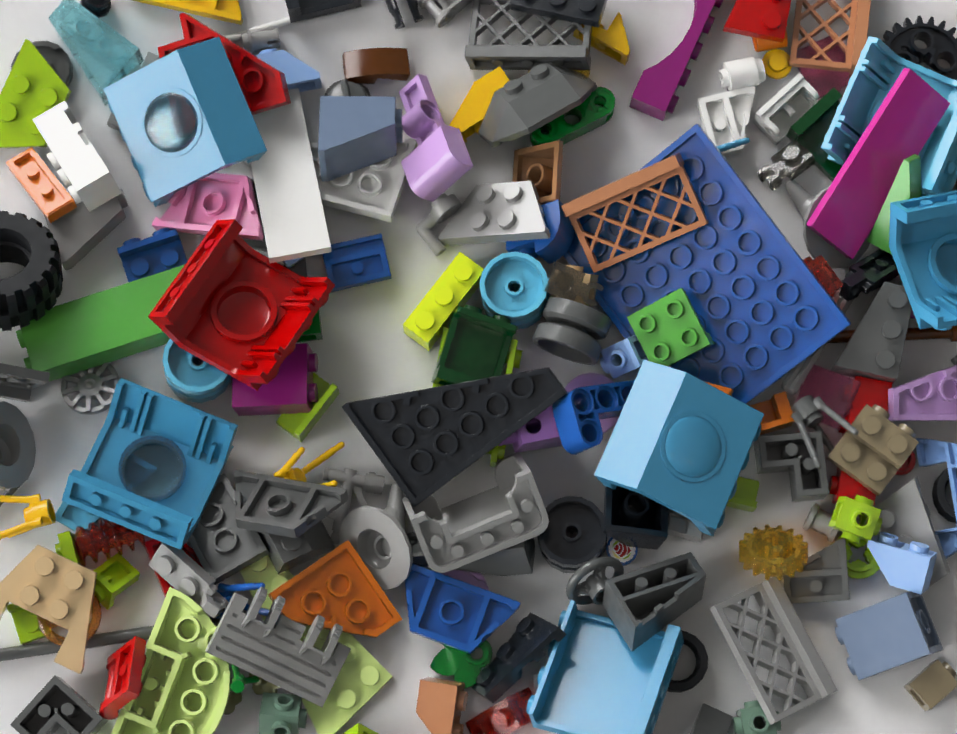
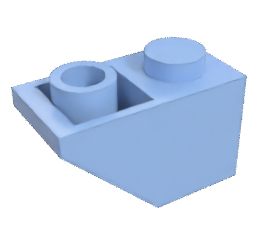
(903, 563)

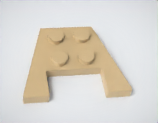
(57, 592)

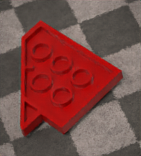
(259, 81)

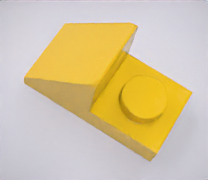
(611, 41)

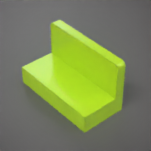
(302, 423)

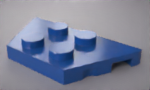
(453, 609)

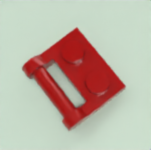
(123, 677)

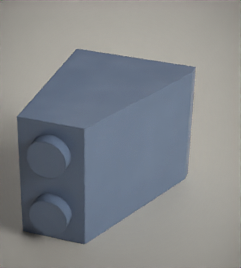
(356, 133)
(887, 635)

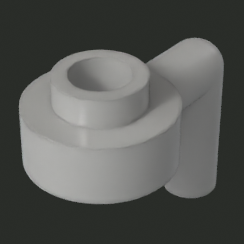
(442, 209)

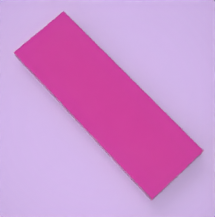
(866, 177)

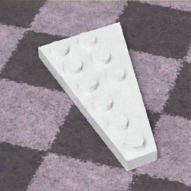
(366, 192)

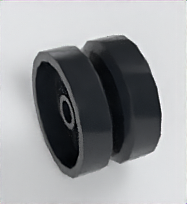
(572, 515)

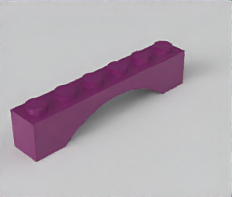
(659, 83)

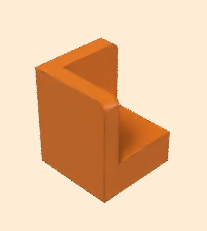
(776, 413)

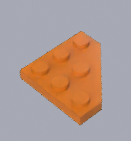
(341, 592)

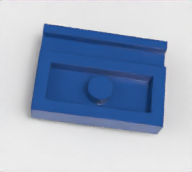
(357, 262)

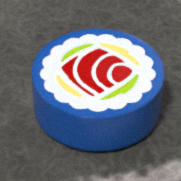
(621, 552)

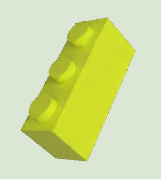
(437, 307)

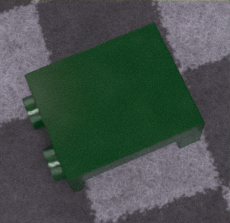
(812, 128)
(473, 346)

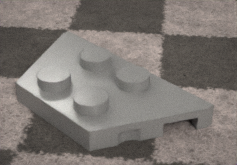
(497, 215)

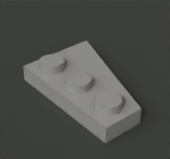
(909, 519)

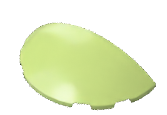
(181, 682)

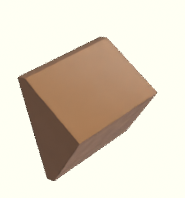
(543, 167)

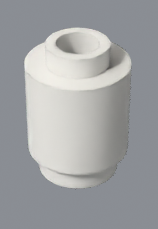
(742, 73)

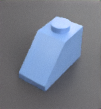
(296, 72)

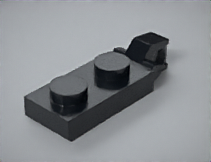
(868, 274)

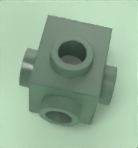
(281, 714)
(744, 721)

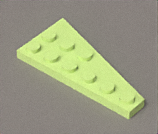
(359, 676)

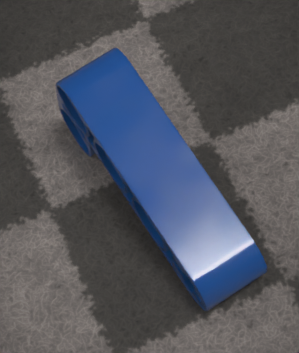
(580, 413)

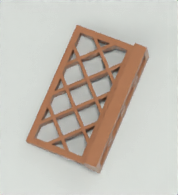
(855, 35)
(629, 186)

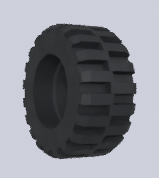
(40, 282)

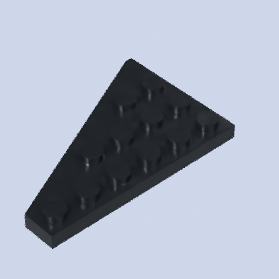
(445, 429)

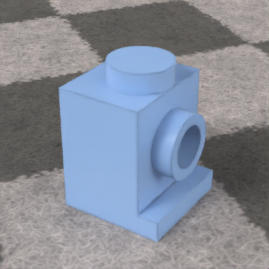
(622, 357)

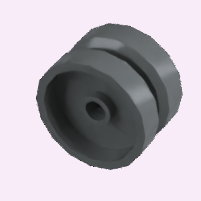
(572, 330)

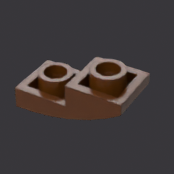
(373, 63)

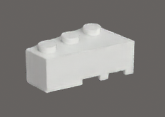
(76, 158)

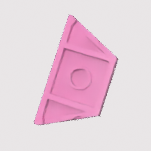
(213, 199)

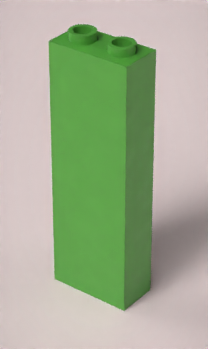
(97, 327)

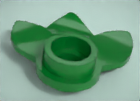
(461, 664)

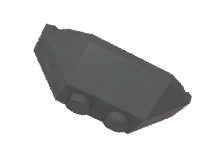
(533, 102)

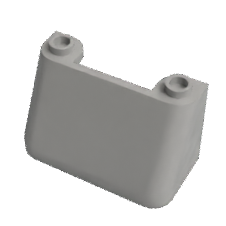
(481, 522)

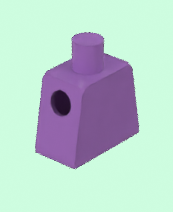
(542, 434)

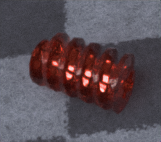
(104, 539)

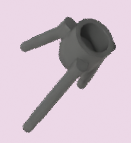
(809, 412)

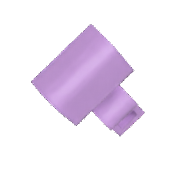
(440, 151)

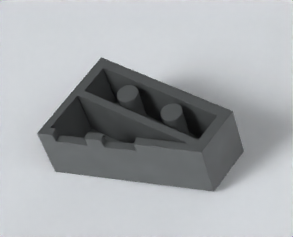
(879, 337)
(653, 597)

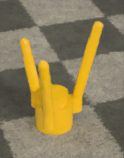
(299, 474)
(38, 514)

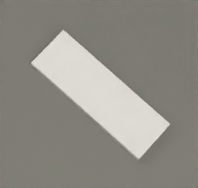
(289, 185)

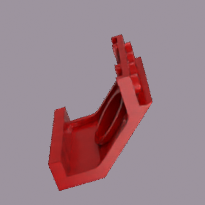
(238, 307)

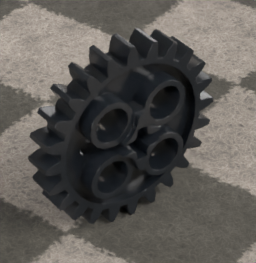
(939, 44)

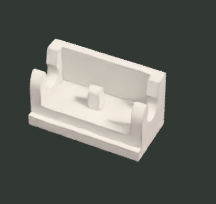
(785, 108)

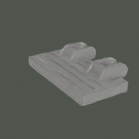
(275, 649)

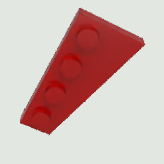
(759, 19)

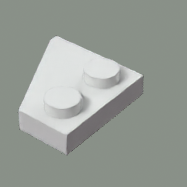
(727, 116)

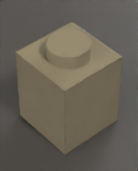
(932, 684)

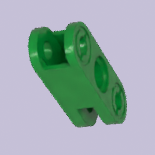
(588, 113)

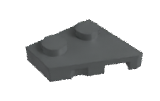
(822, 578)

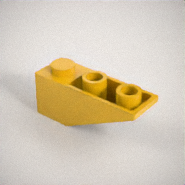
(475, 105)

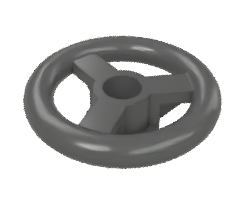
(593, 588)

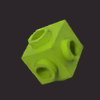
(845, 518)

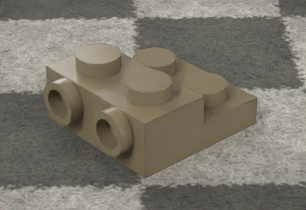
(875, 451)

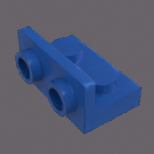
(152, 254)

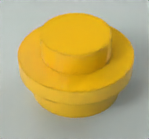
(777, 64)

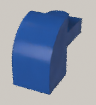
(560, 238)

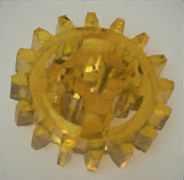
(773, 552)

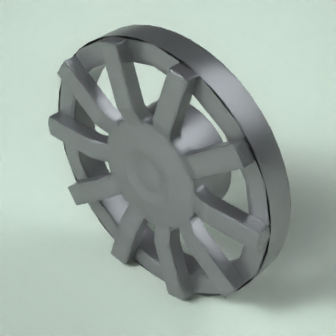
(90, 388)

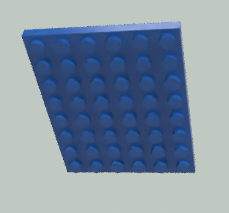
(736, 271)

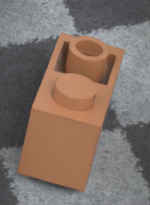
(441, 705)

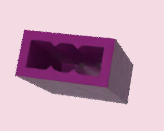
(287, 393)

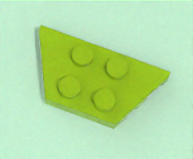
(28, 92)

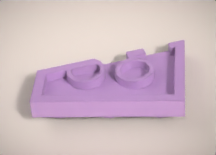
(925, 398)

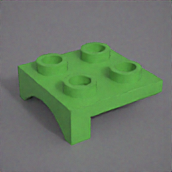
(669, 329)

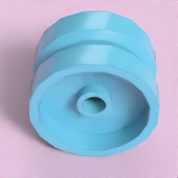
(522, 275)
(191, 381)

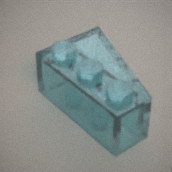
(94, 46)

